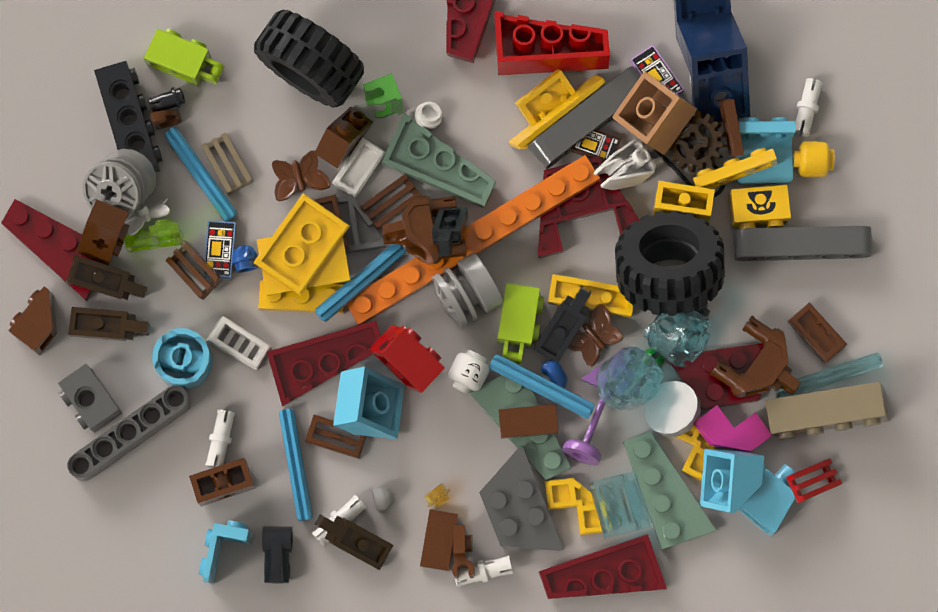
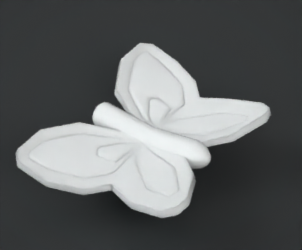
(145, 215)

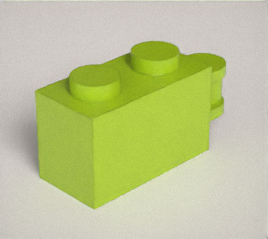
(182, 58)
(518, 319)

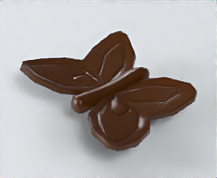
(298, 174)
(597, 336)

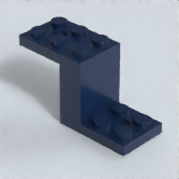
(713, 55)

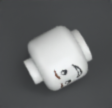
(468, 371)

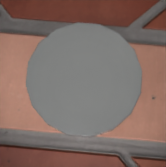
(672, 409)

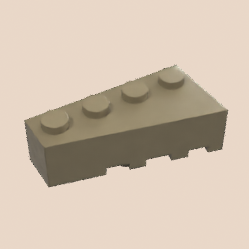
(826, 410)

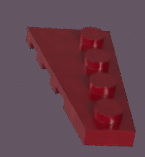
(612, 570)

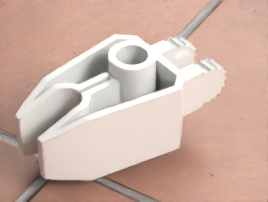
(629, 166)

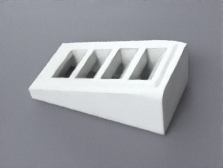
(233, 352)

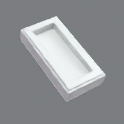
(359, 168)

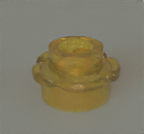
(437, 496)

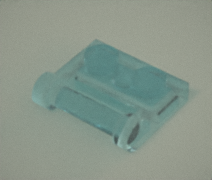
(612, 506)

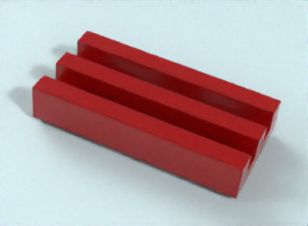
(828, 474)

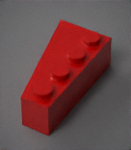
(544, 47)

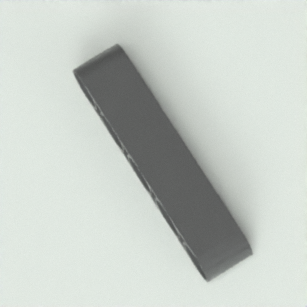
(582, 120)
(803, 243)
(115, 434)

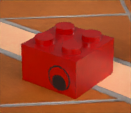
(407, 358)

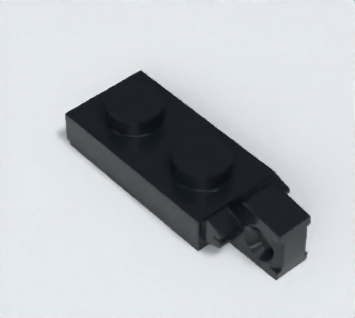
(449, 228)
(563, 326)

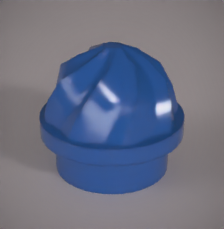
(243, 259)

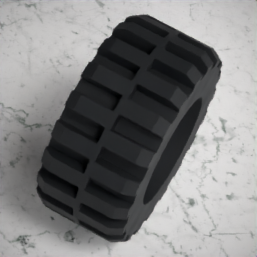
(309, 58)
(675, 287)

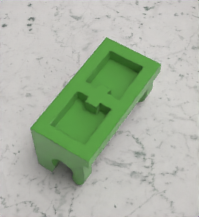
(384, 91)

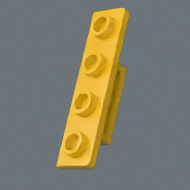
(550, 102)

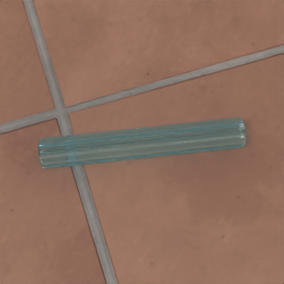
(835, 374)

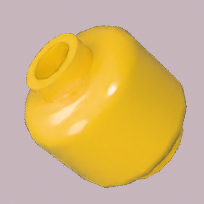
(814, 159)

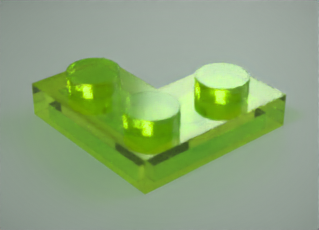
(161, 235)

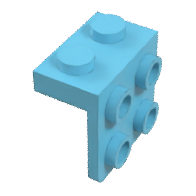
(770, 135)
(234, 532)

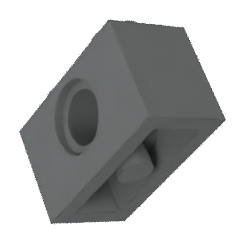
(83, 382)

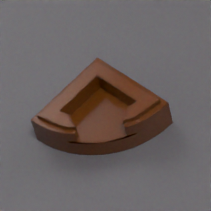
(165, 118)

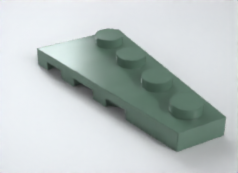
(429, 160)
(541, 451)
(667, 498)

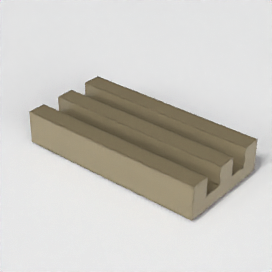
(215, 143)

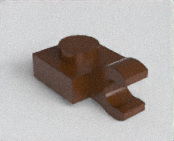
(461, 546)

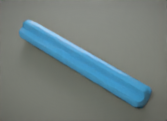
(200, 174)
(360, 282)
(542, 386)
(295, 465)

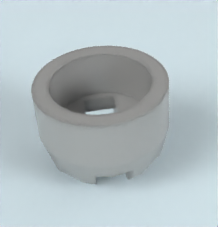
(382, 498)

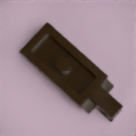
(103, 279)
(105, 324)
(355, 540)

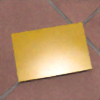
(301, 244)
(331, 272)

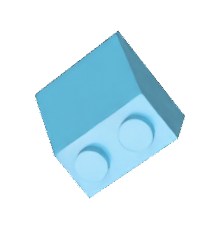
(369, 404)
(730, 478)

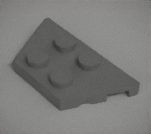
(361, 233)
(518, 507)

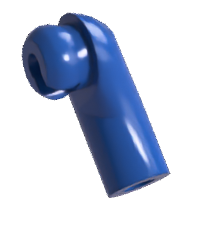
(554, 372)

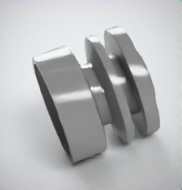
(120, 180)
(467, 290)

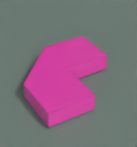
(720, 432)

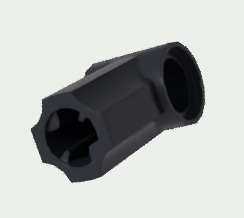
(277, 545)

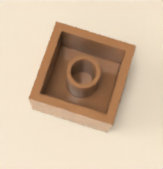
(654, 113)

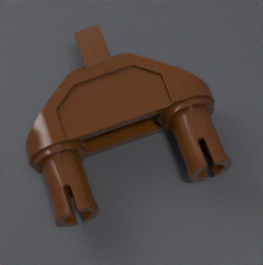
(416, 229)
(767, 370)

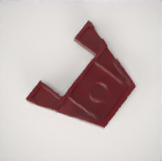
(585, 204)

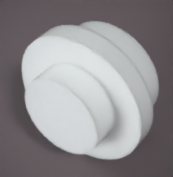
(428, 115)

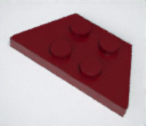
(710, 389)

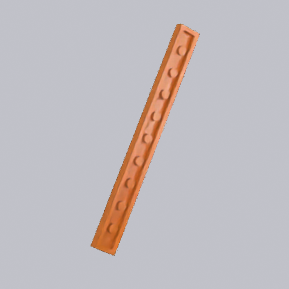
(478, 238)

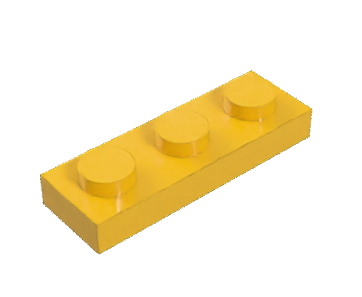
(736, 169)
(600, 294)
(292, 302)

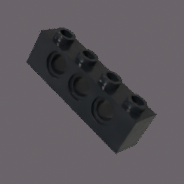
(110, 81)

